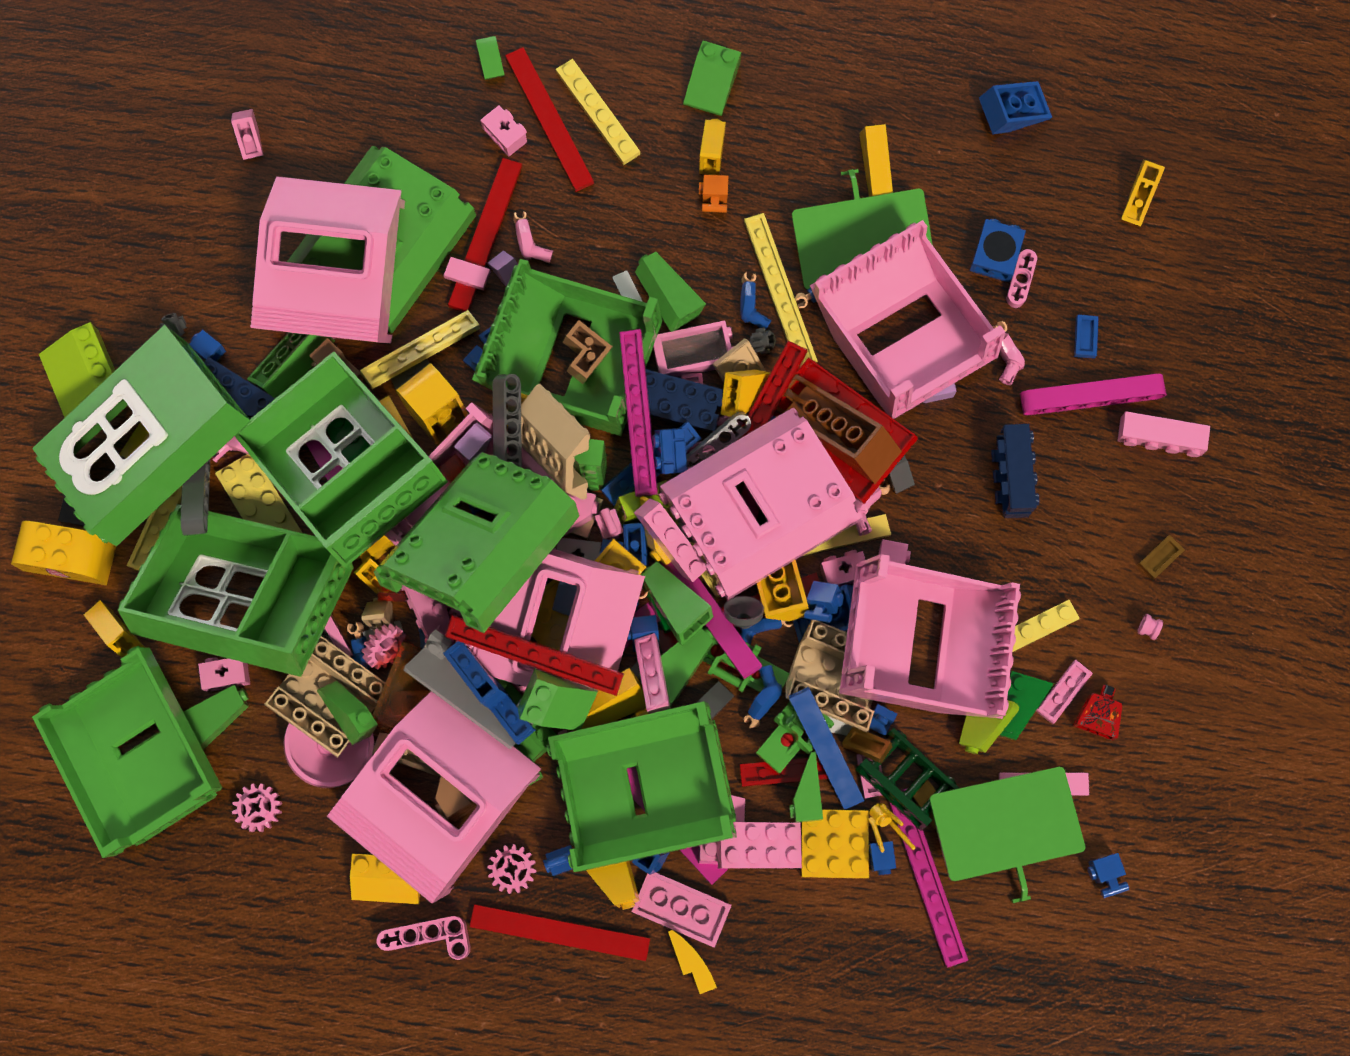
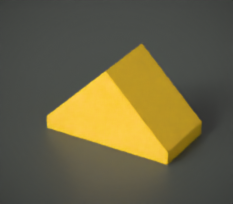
(366, 574)

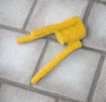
(883, 816)

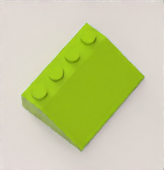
(76, 365)

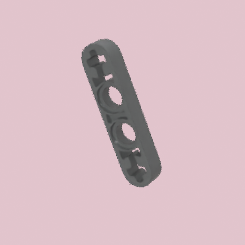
(713, 438)

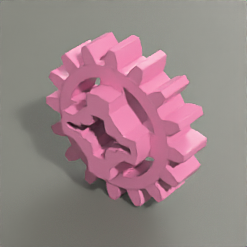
(383, 646)
(251, 813)
(501, 872)

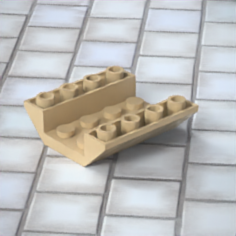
(554, 439)
(819, 667)
(303, 707)

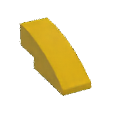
(692, 962)

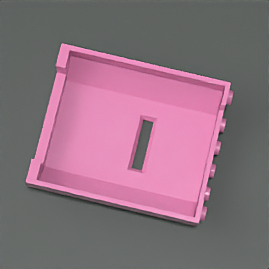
(791, 484)

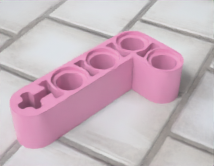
(422, 936)

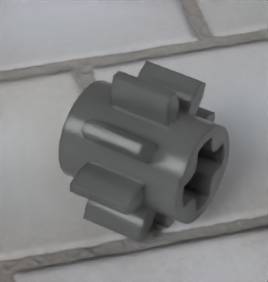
(175, 323)
(763, 340)

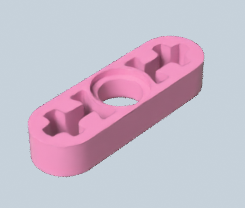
(1014, 284)

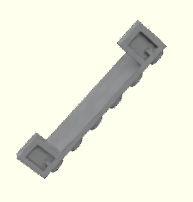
(439, 676)

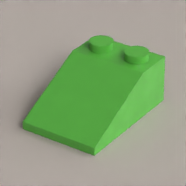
(712, 78)
(555, 702)

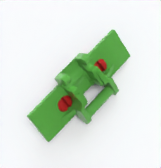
(717, 656)
(786, 739)

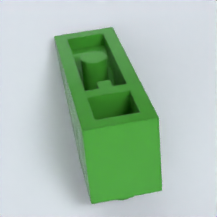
(348, 712)
(807, 798)

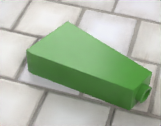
(675, 297)
(677, 603)
(682, 662)
(216, 713)

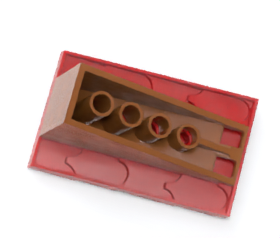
(852, 429)

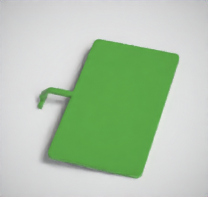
(841, 230)
(1007, 825)

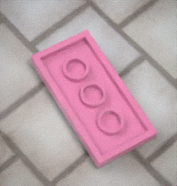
(761, 846)
(682, 908)

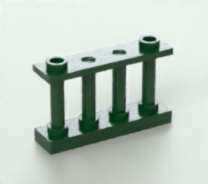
(886, 784)

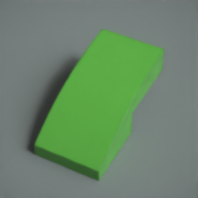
(490, 57)

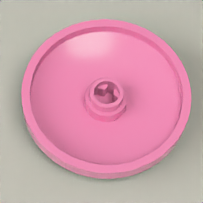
(319, 766)

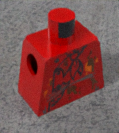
(1100, 714)

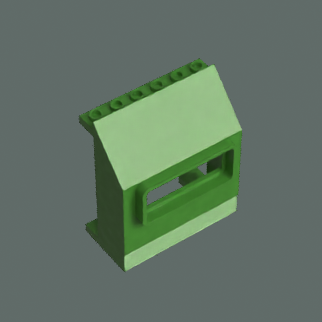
(529, 326)

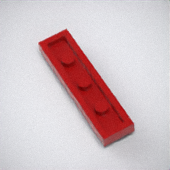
(763, 774)

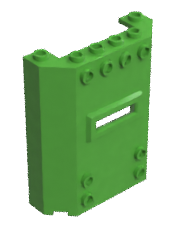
(425, 234)
(477, 561)
(678, 777)
(145, 789)

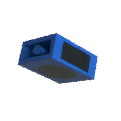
(997, 250)

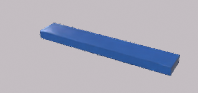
(826, 748)

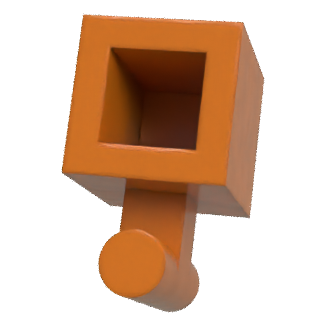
(715, 191)

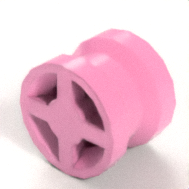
(1150, 627)

